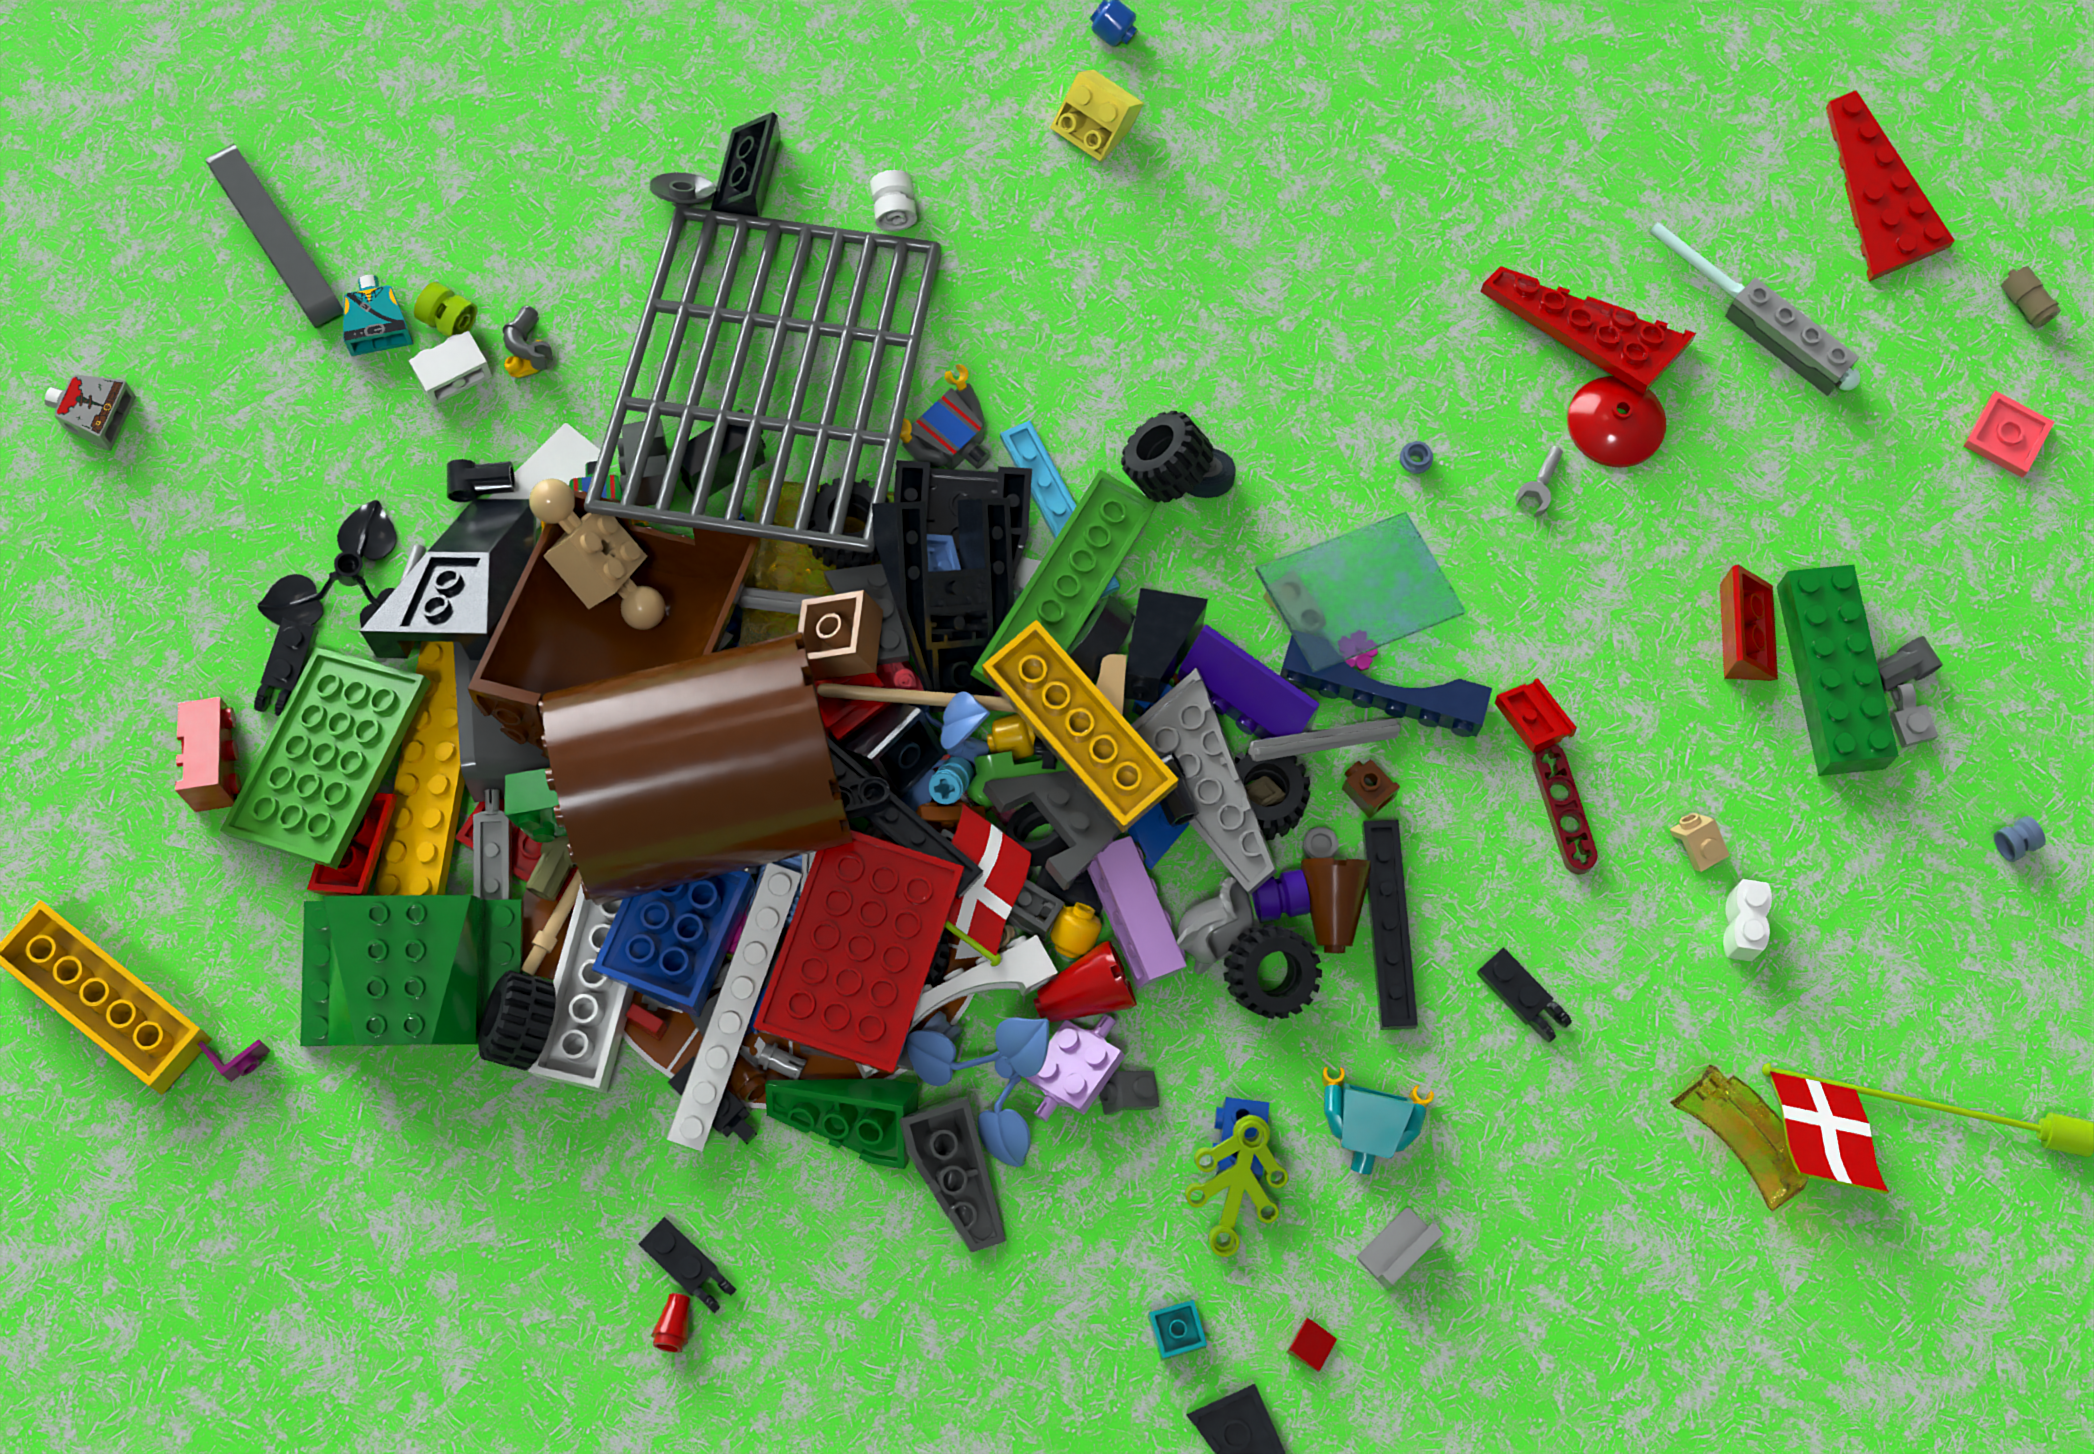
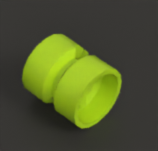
(442, 309)

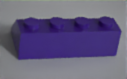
(1248, 689)

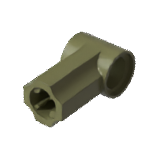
(551, 869)

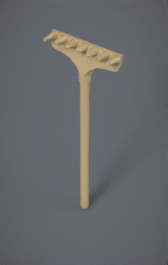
(1110, 683)

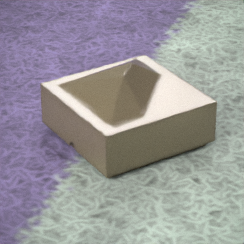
(1265, 792)

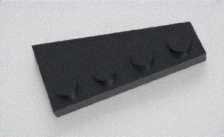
(1238, 1424)

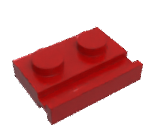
(848, 715)
(1535, 715)

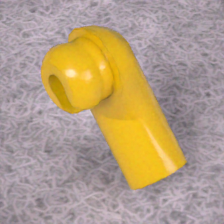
(519, 367)

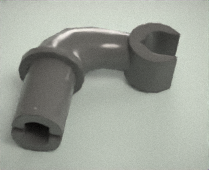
(516, 336)

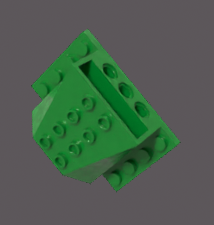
(404, 967)

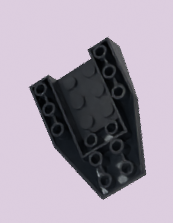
(459, 583)

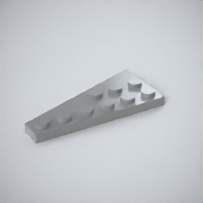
(1226, 821)

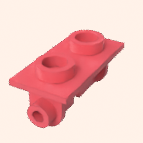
(900, 676)

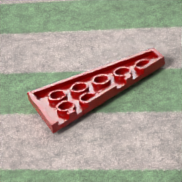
(1884, 198)
(1595, 329)

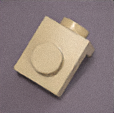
(1701, 840)

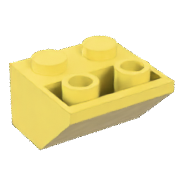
(1096, 114)

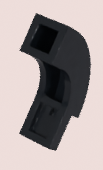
(1100, 635)

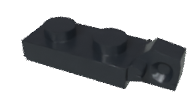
(730, 1112)

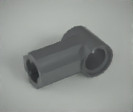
(1910, 662)

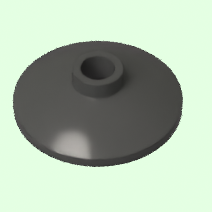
(682, 188)

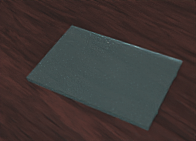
(1359, 591)

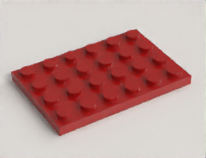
(860, 950)

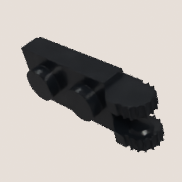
(285, 663)
(1522, 993)
(684, 1262)

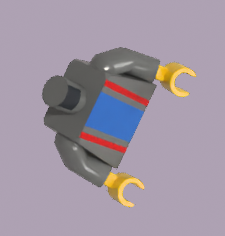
(949, 428)

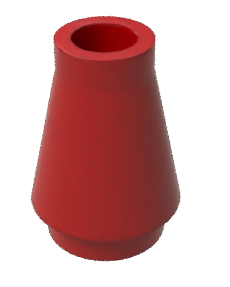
(672, 1326)

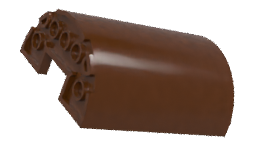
(557, 643)
(692, 769)

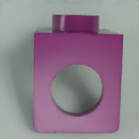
(242, 1064)

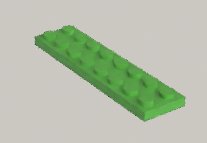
(1076, 565)

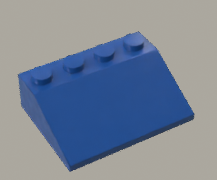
(675, 939)

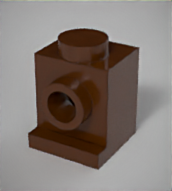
(1369, 798)

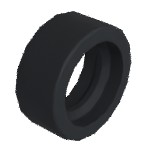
(1024, 822)

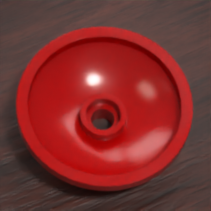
(1612, 436)

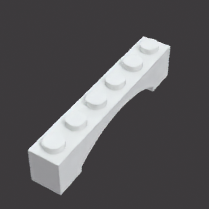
(1022, 968)

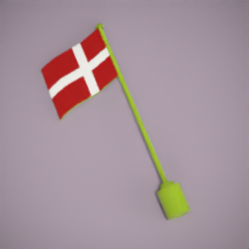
(986, 906)
(1833, 1137)

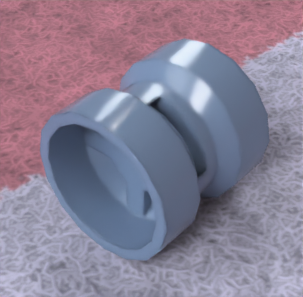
(2022, 837)

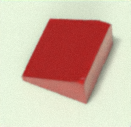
(1312, 1345)

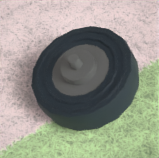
(1218, 479)

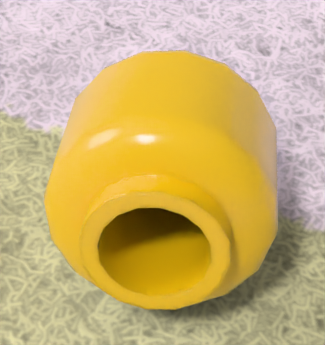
(1012, 735)
(1075, 930)

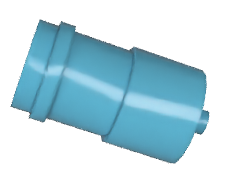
(951, 780)

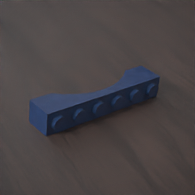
(1453, 705)

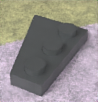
(873, 581)

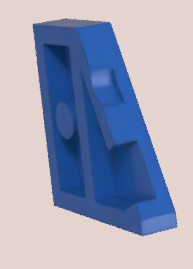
(1155, 834)

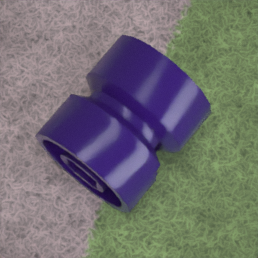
(1282, 895)

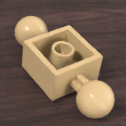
(595, 556)

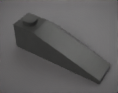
(950, 1159)

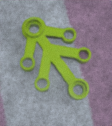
(1238, 1179)

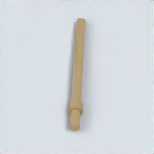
(545, 940)

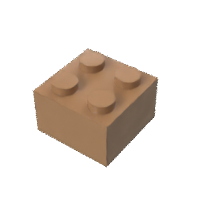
(841, 634)

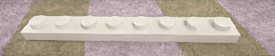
(734, 1007)

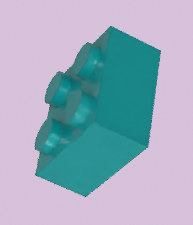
(1177, 1330)

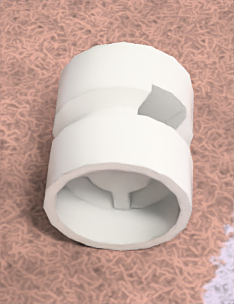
(893, 200)

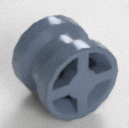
(940, 1024)

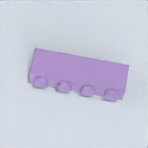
(1136, 913)

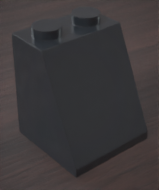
(896, 746)

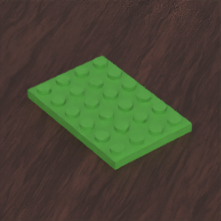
(325, 757)

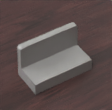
(1398, 1247)

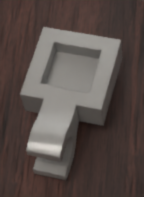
(1911, 722)

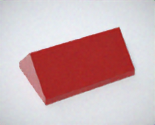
(1748, 626)
(360, 858)

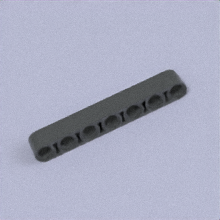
(274, 235)

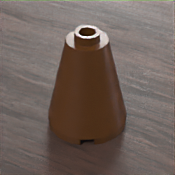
(1335, 899)

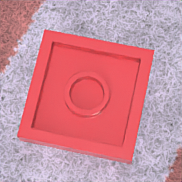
(2009, 434)

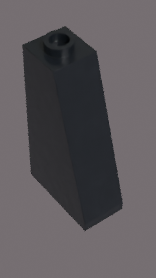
(1160, 639)

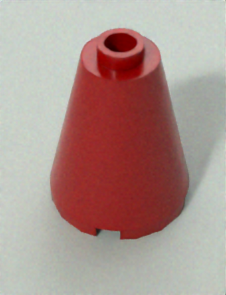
(1087, 987)

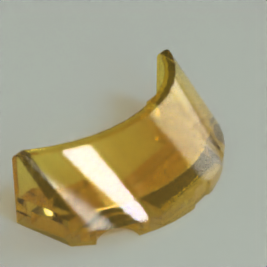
(1747, 1128)

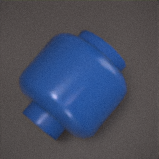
(1113, 22)

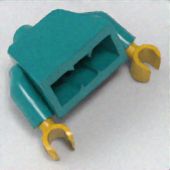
(1372, 1120)

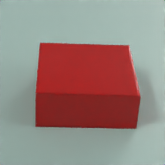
(646, 1022)

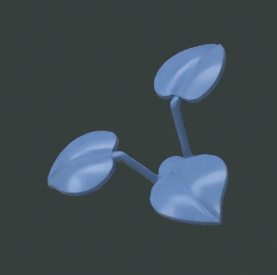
(960, 720)
(1021, 1053)

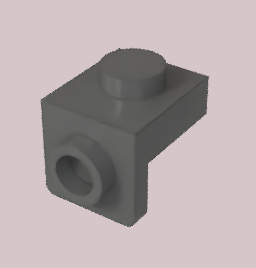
(1129, 1092)

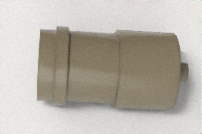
(2028, 293)

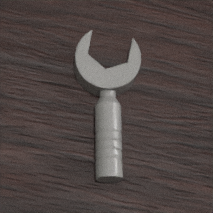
(1538, 488)

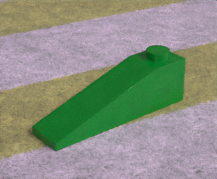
(848, 1113)

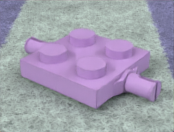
(1076, 1067)

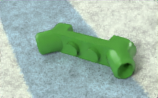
(1001, 767)

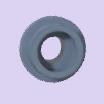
(1418, 449)

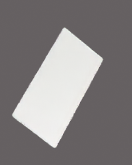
(558, 458)

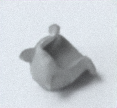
(1214, 924)

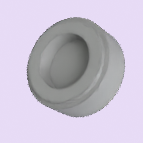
(1320, 843)

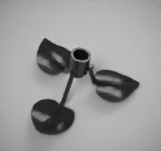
(363, 533)

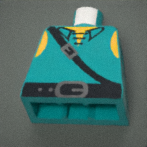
(373, 319)

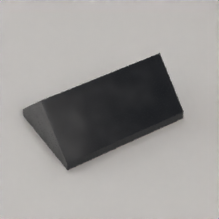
(748, 167)

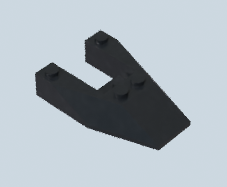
(948, 612)

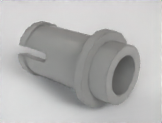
(781, 1061)

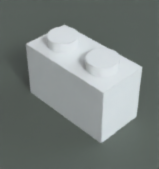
(450, 368)

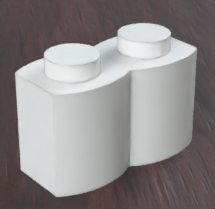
(1748, 926)

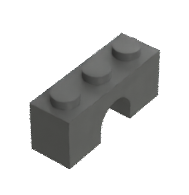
(655, 465)

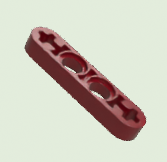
(1570, 807)

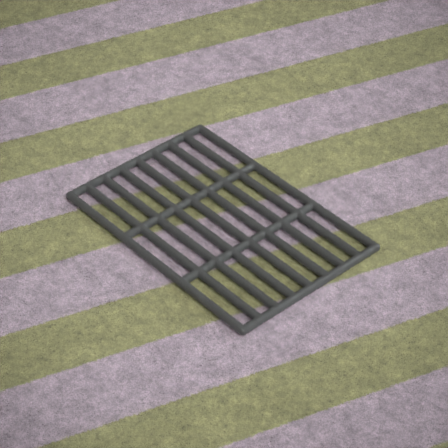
(758, 420)

